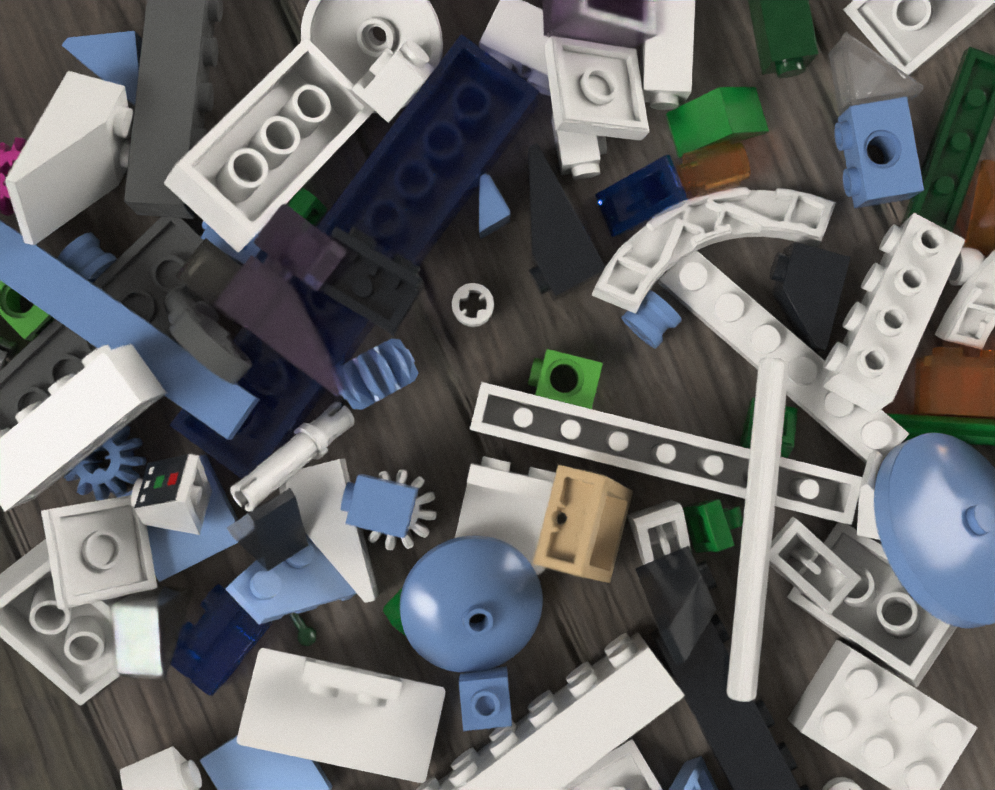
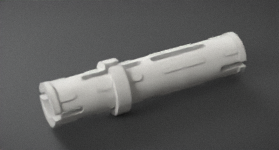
(306, 445)

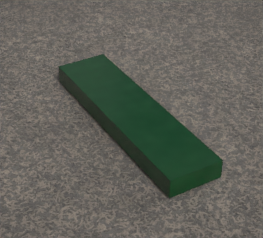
(957, 141)

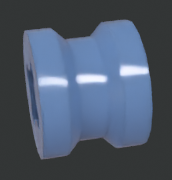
(87, 257)
(652, 319)

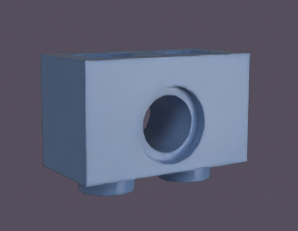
(890, 129)

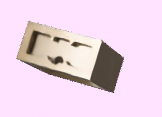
(593, 528)

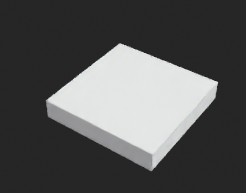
(595, 88)
(97, 551)

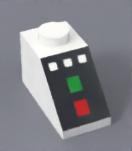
(173, 494)

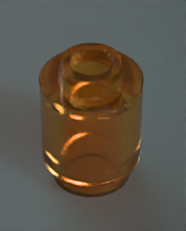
(714, 168)

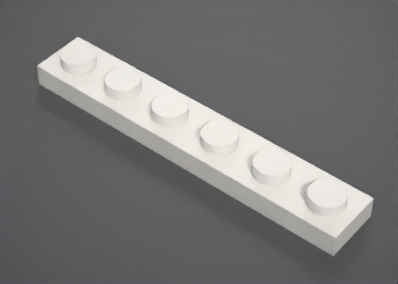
(760, 335)

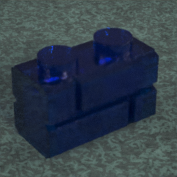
(217, 642)

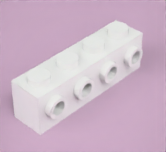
(892, 313)
(73, 421)

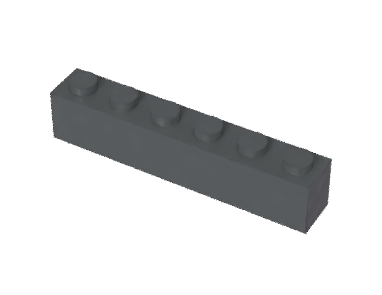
(170, 99)

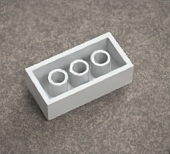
(269, 145)

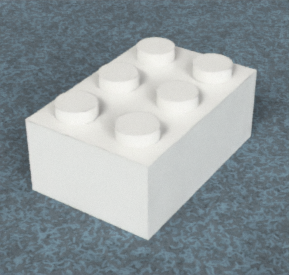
(880, 722)

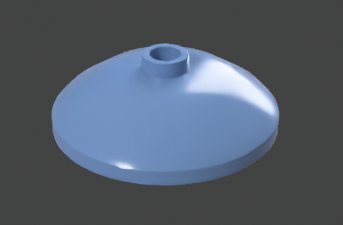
(468, 579)

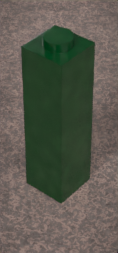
(783, 36)

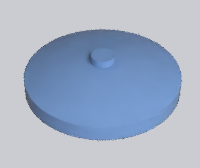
(940, 526)

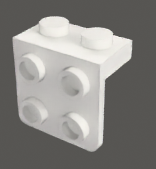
(506, 505)

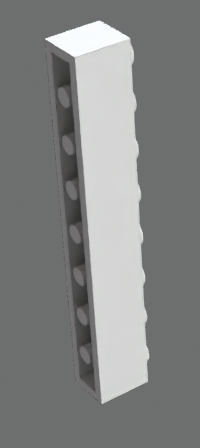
(658, 451)

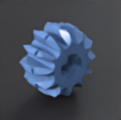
(377, 373)
(119, 471)

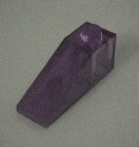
(277, 315)

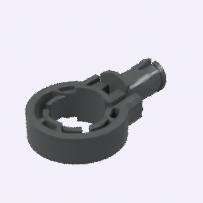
(199, 334)

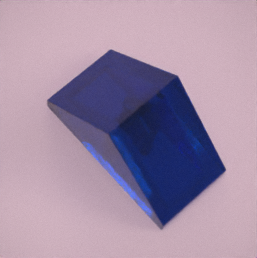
(642, 196)

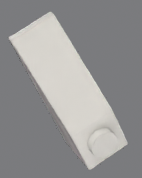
(319, 500)

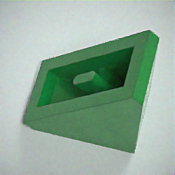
(717, 117)

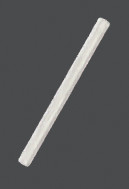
(757, 528)

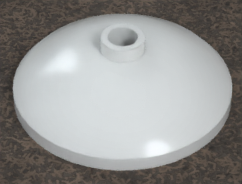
(346, 35)

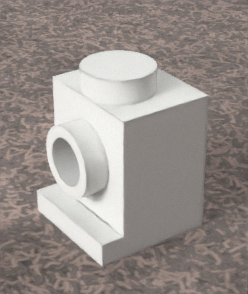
(394, 79)
(579, 153)

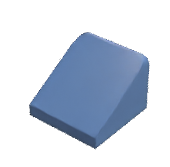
(492, 207)

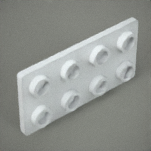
(341, 715)

